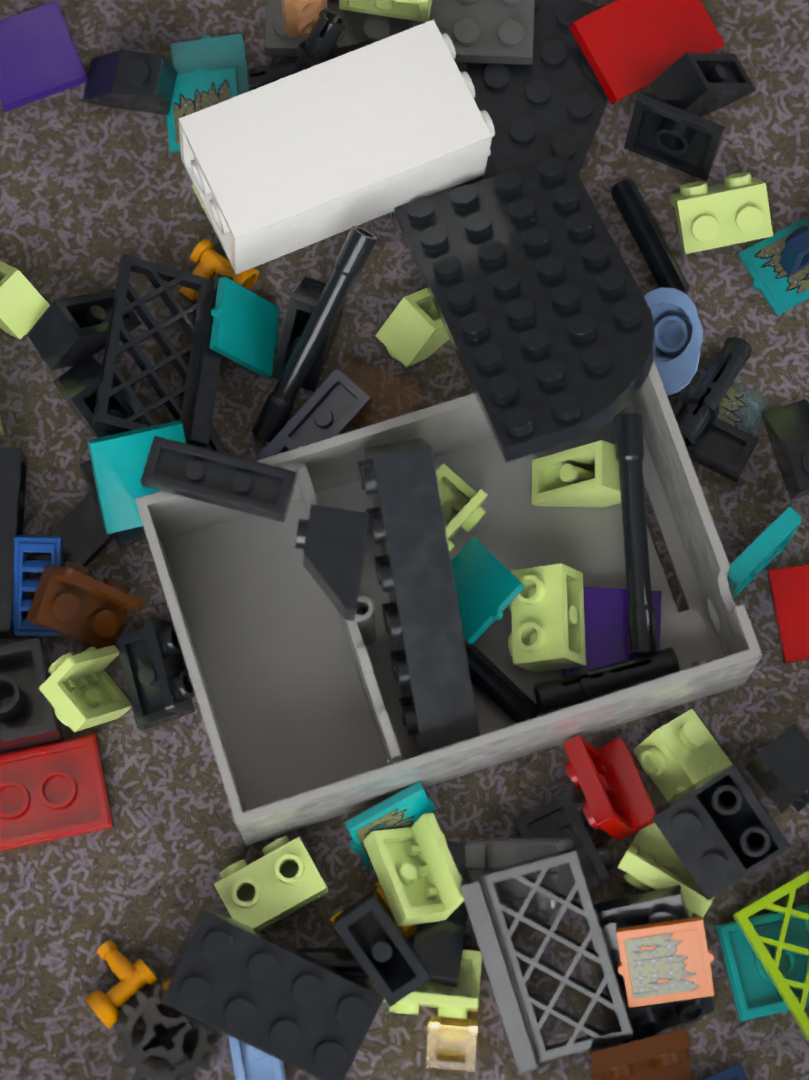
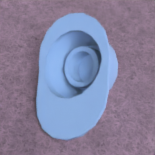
(676, 337)

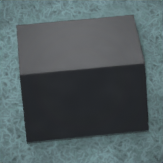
(674, 137)

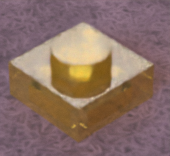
(452, 1043)

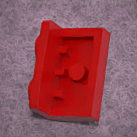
(611, 785)

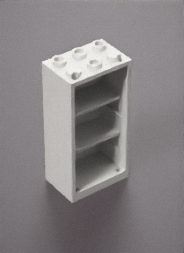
(335, 145)

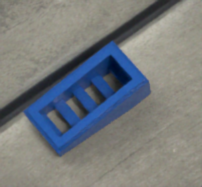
(22, 585)

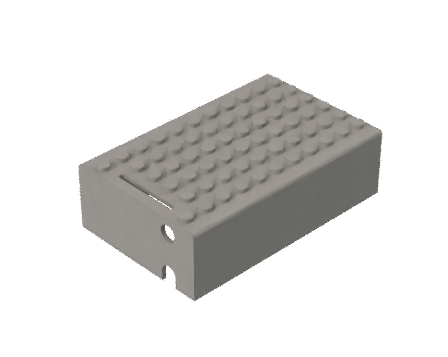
(310, 700)

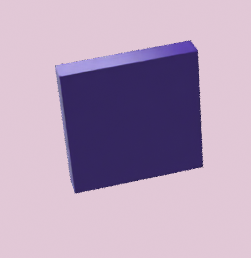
(36, 57)
(607, 626)

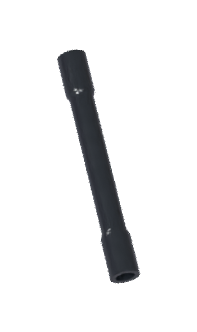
(346, 269)
(640, 611)

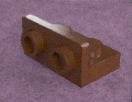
(81, 606)
(645, 1059)

